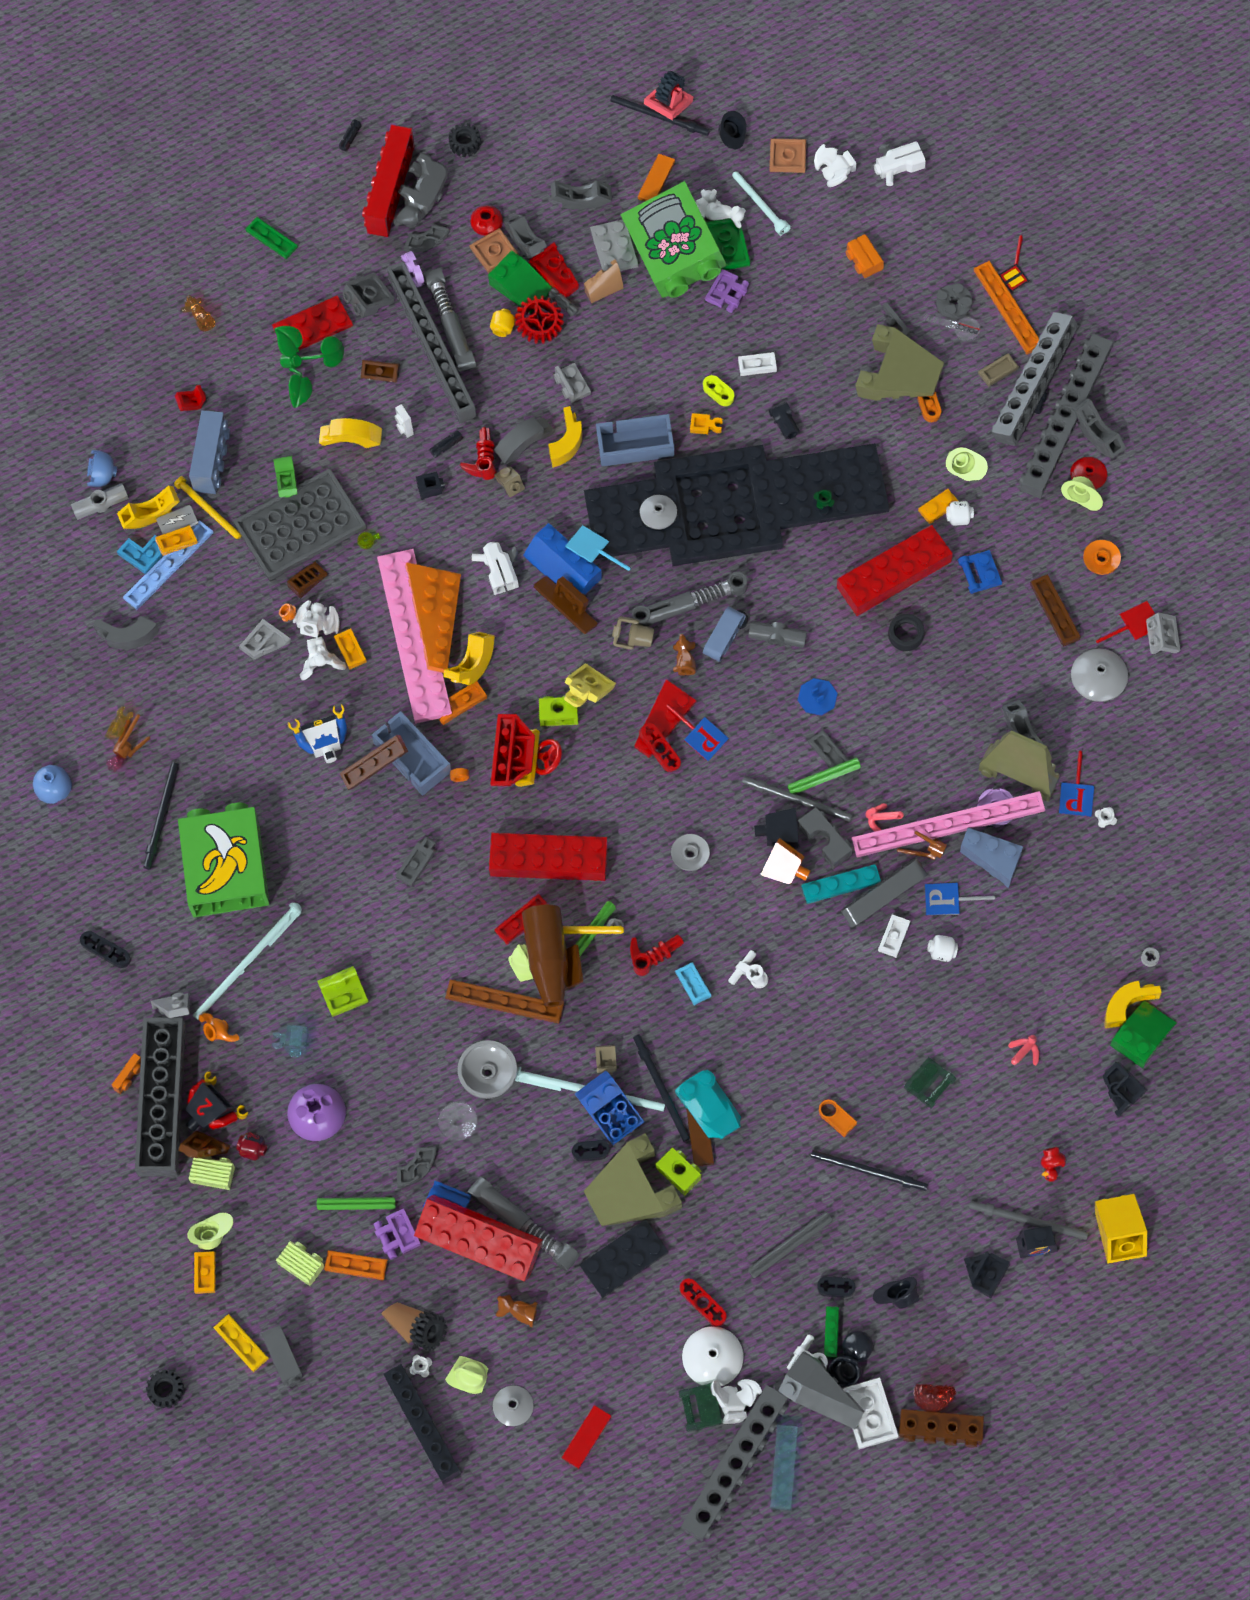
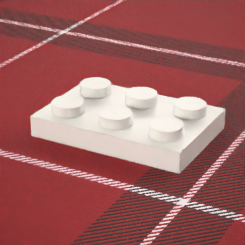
(877, 1421)

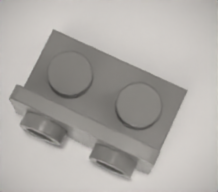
(572, 382)
(1163, 633)

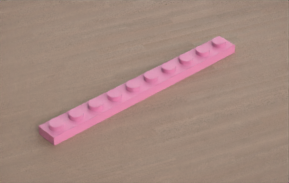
(948, 824)

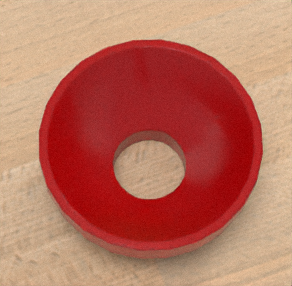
(486, 226)

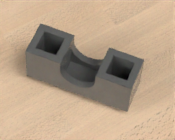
(816, 824)

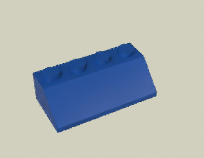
(554, 560)

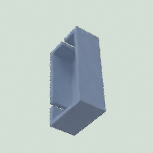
(635, 440)
(209, 452)
(423, 762)

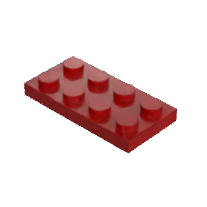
(318, 321)

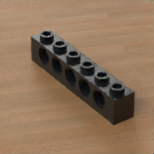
(422, 1424)

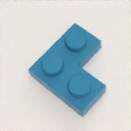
(140, 557)

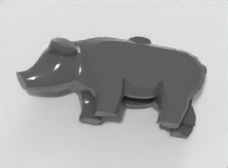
(424, 191)

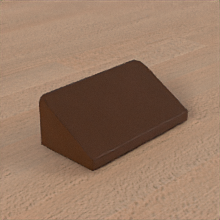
(379, 370)

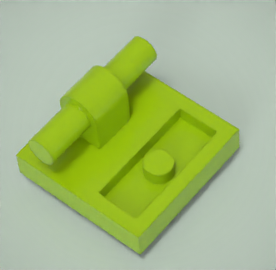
(342, 991)

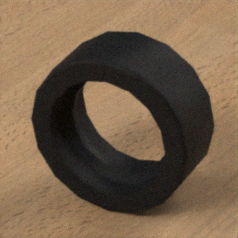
(906, 645)

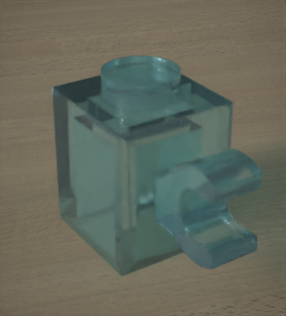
(294, 1040)

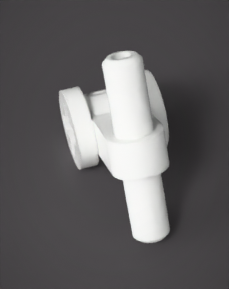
(754, 972)
(804, 1347)

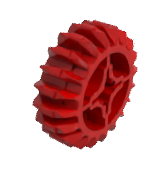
(532, 320)

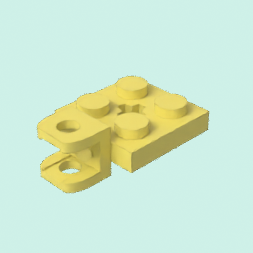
(587, 684)

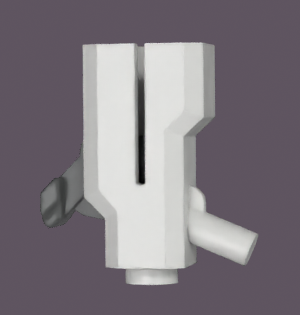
(899, 160)
(499, 563)

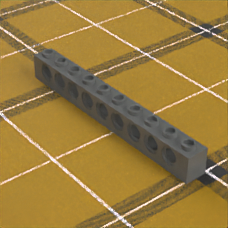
(431, 342)
(1036, 485)

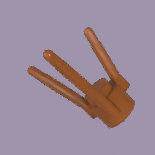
(123, 747)
(936, 848)

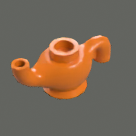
(216, 1028)

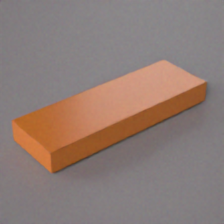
(656, 177)
(355, 1265)

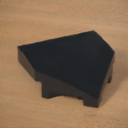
(986, 1272)

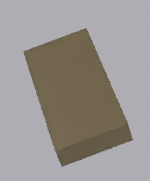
(998, 370)

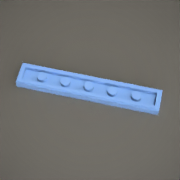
(164, 569)

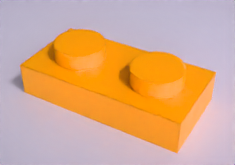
(937, 506)
(176, 540)
(350, 649)
(204, 1272)

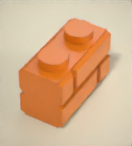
(864, 256)

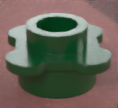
(823, 494)

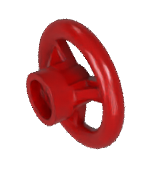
(550, 758)

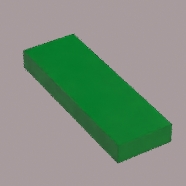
(271, 238)

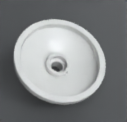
(703, 1367)

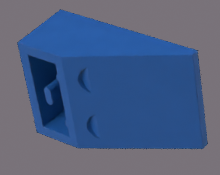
(609, 1107)

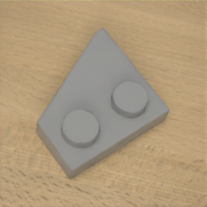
(263, 640)
(173, 1006)

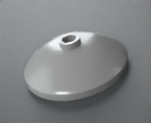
(1095, 684)
(484, 1057)

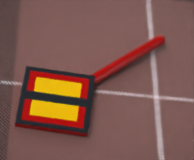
(1014, 276)

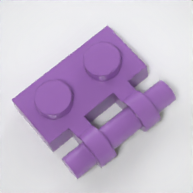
(722, 288)
(402, 1230)

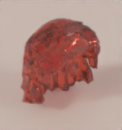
(932, 1397)

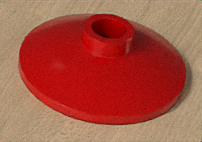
(1099, 470)

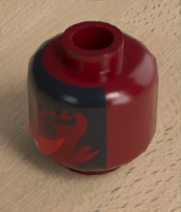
(251, 1146)

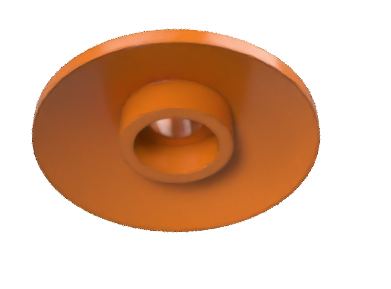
(1102, 549)

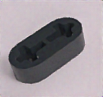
(592, 1155)
(836, 1292)

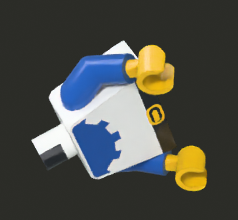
(322, 736)

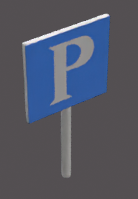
(944, 899)

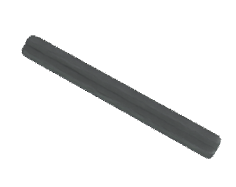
(789, 1245)

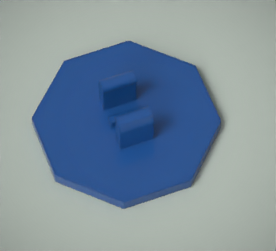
(817, 696)

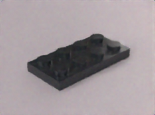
(623, 1258)

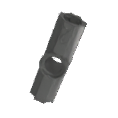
(777, 633)

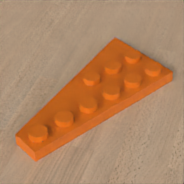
(435, 609)

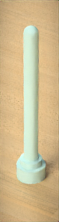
(779, 224)

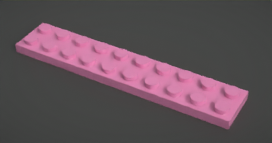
(424, 686)

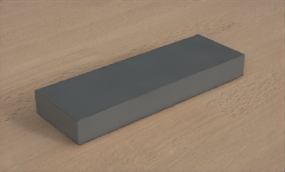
(830, 754)

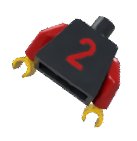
(210, 1107)

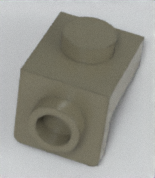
(510, 481)
(606, 1059)

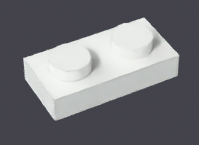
(757, 364)
(404, 421)
(894, 936)

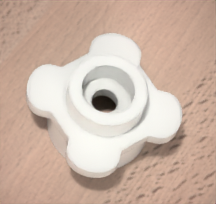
(1109, 812)
(415, 1369)

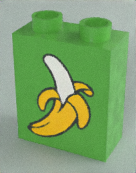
(223, 860)

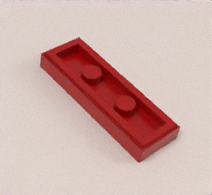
(513, 925)
(586, 1437)

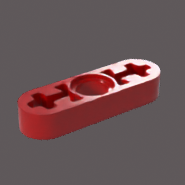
(663, 762)
(717, 1309)

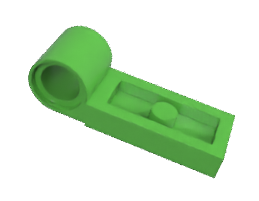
(285, 476)

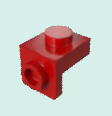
(191, 399)

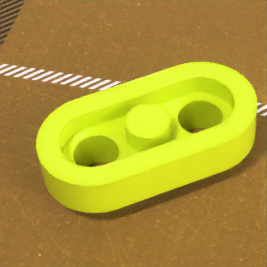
(719, 391)

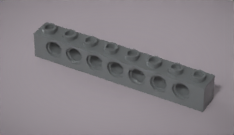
(1034, 379)
(768, 1398)

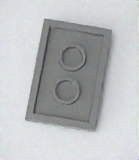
(614, 243)

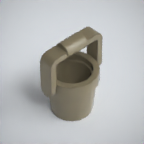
(638, 635)

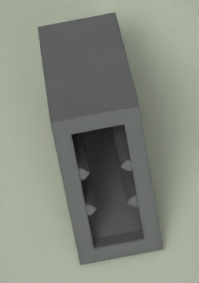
(282, 1355)

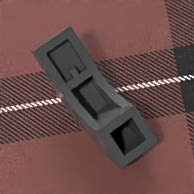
(581, 197)
(524, 237)
(1096, 431)
(521, 437)
(128, 637)
(1018, 720)

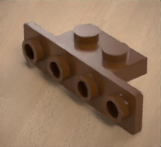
(567, 601)

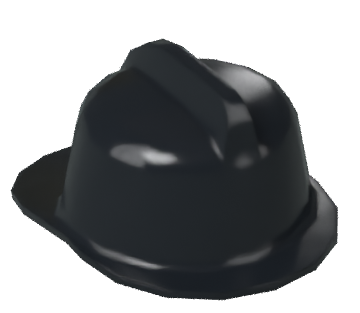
(732, 129)
(899, 1293)

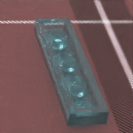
(783, 1467)

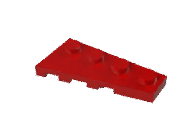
(664, 718)

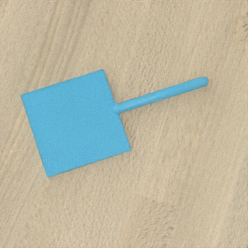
(590, 545)

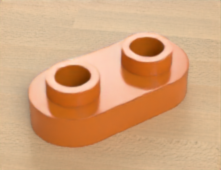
(930, 405)

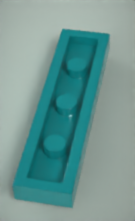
(841, 884)

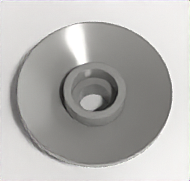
(658, 519)
(686, 844)
(518, 1414)

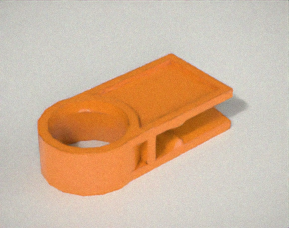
(840, 1121)

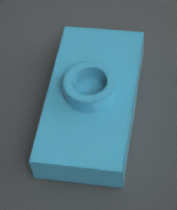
(693, 983)

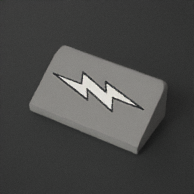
(177, 519)

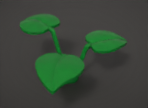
(289, 340)

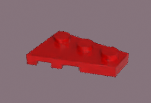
(554, 270)

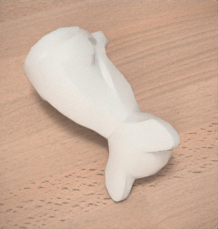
(707, 197)
(718, 211)

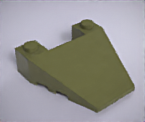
(904, 370)
(1023, 761)
(623, 1191)

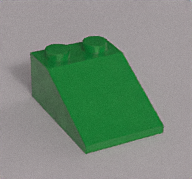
(518, 280)
(1142, 1034)

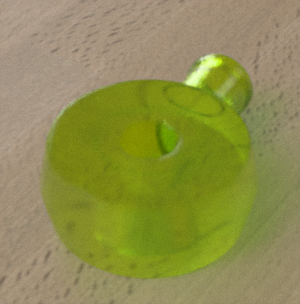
(370, 540)

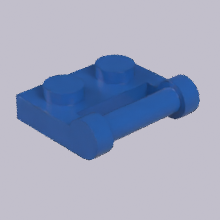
(985, 569)

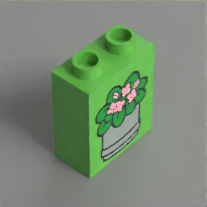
(674, 241)

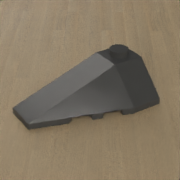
(815, 1388)

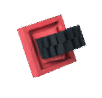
(669, 96)

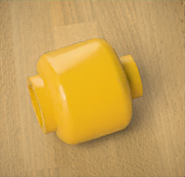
(502, 322)

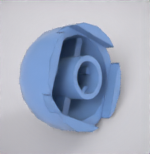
(101, 469)
(51, 784)

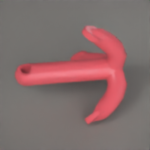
(873, 815)
(1029, 1044)

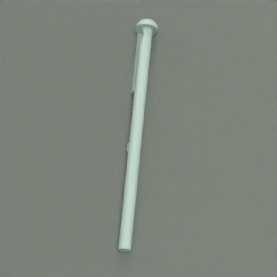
(269, 939)
(556, 1084)

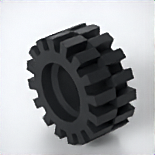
(468, 148)
(435, 1334)
(156, 1380)

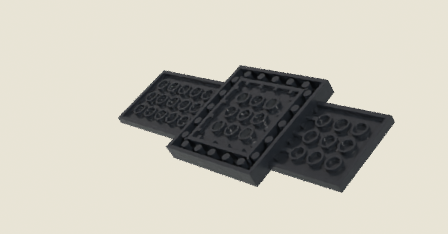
(768, 497)

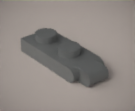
(416, 861)

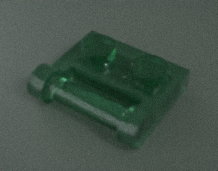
(924, 1078)
(707, 1405)

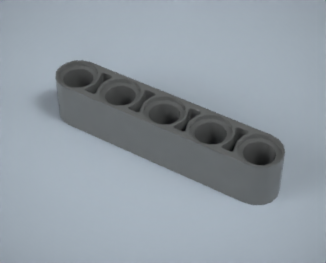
(883, 892)

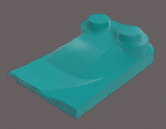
(709, 1105)

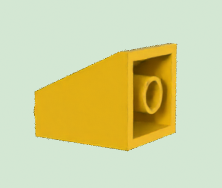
(1121, 1228)

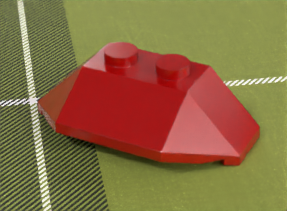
(512, 750)

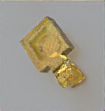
(116, 727)

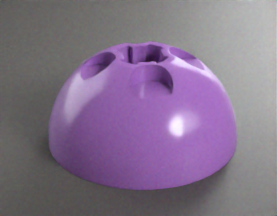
(316, 1122)

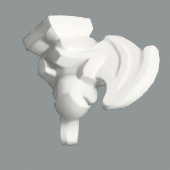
(837, 165)
(315, 620)
(318, 657)
(734, 1402)

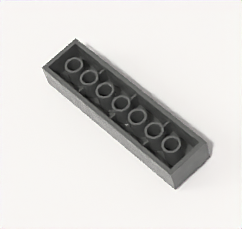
(160, 1097)

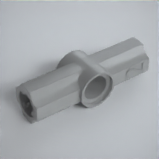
(109, 496)

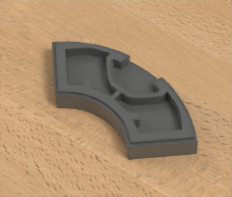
(426, 240)
(417, 1168)

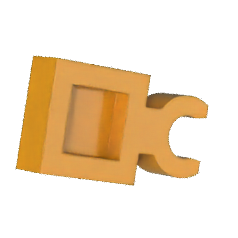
(702, 424)

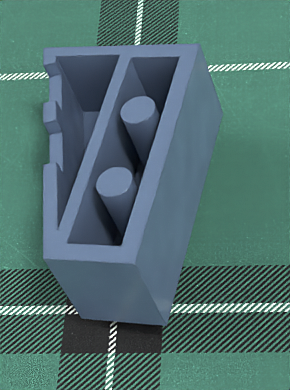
(992, 854)

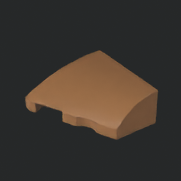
(604, 283)
(401, 1319)

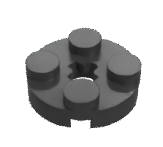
(951, 310)

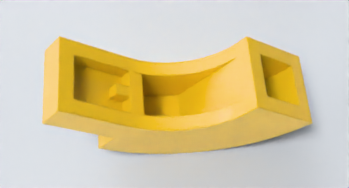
(352, 431)
(569, 444)
(146, 513)
(1124, 997)

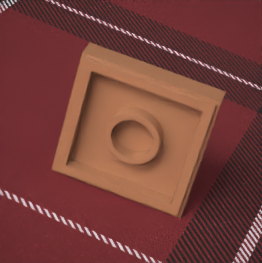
(788, 155)
(492, 249)

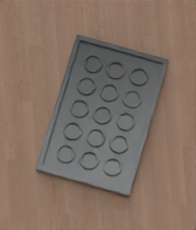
(299, 526)

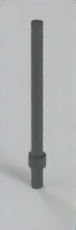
(762, 786)
(990, 1210)

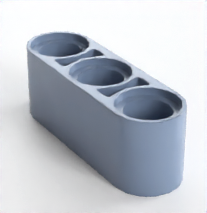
(724, 633)

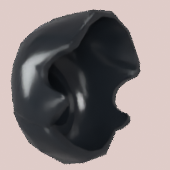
(858, 1345)
(848, 1366)

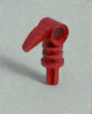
(485, 457)
(653, 957)

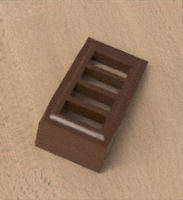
(306, 587)

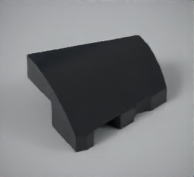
(1121, 1082)

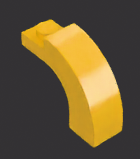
(475, 661)

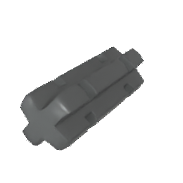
(563, 302)

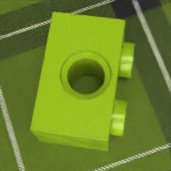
(549, 717)
(674, 1159)

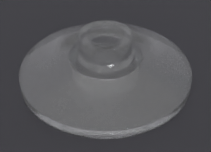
(453, 1112)

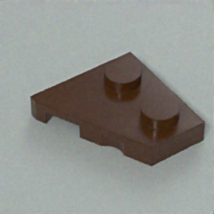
(202, 1145)

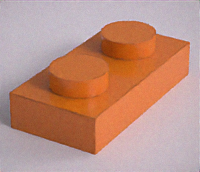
(123, 1080)

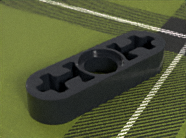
(96, 938)

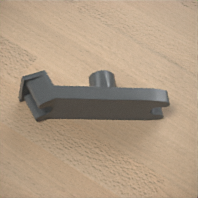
(895, 320)

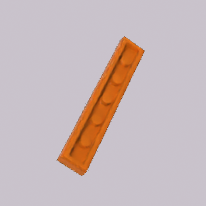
(1007, 306)

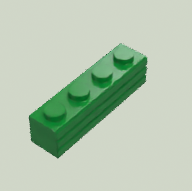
(831, 1332)

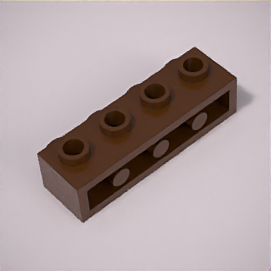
(941, 1427)

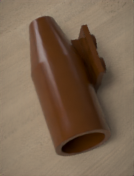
(549, 961)

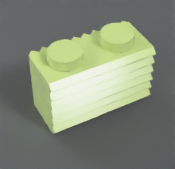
(212, 1172)
(300, 1263)

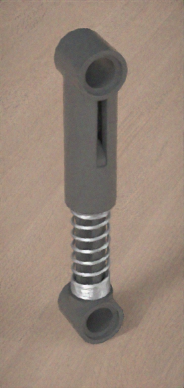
(450, 322)
(687, 601)
(485, 1194)

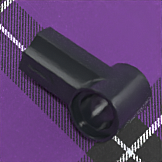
(783, 417)

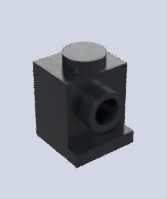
(427, 480)

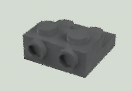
(367, 295)

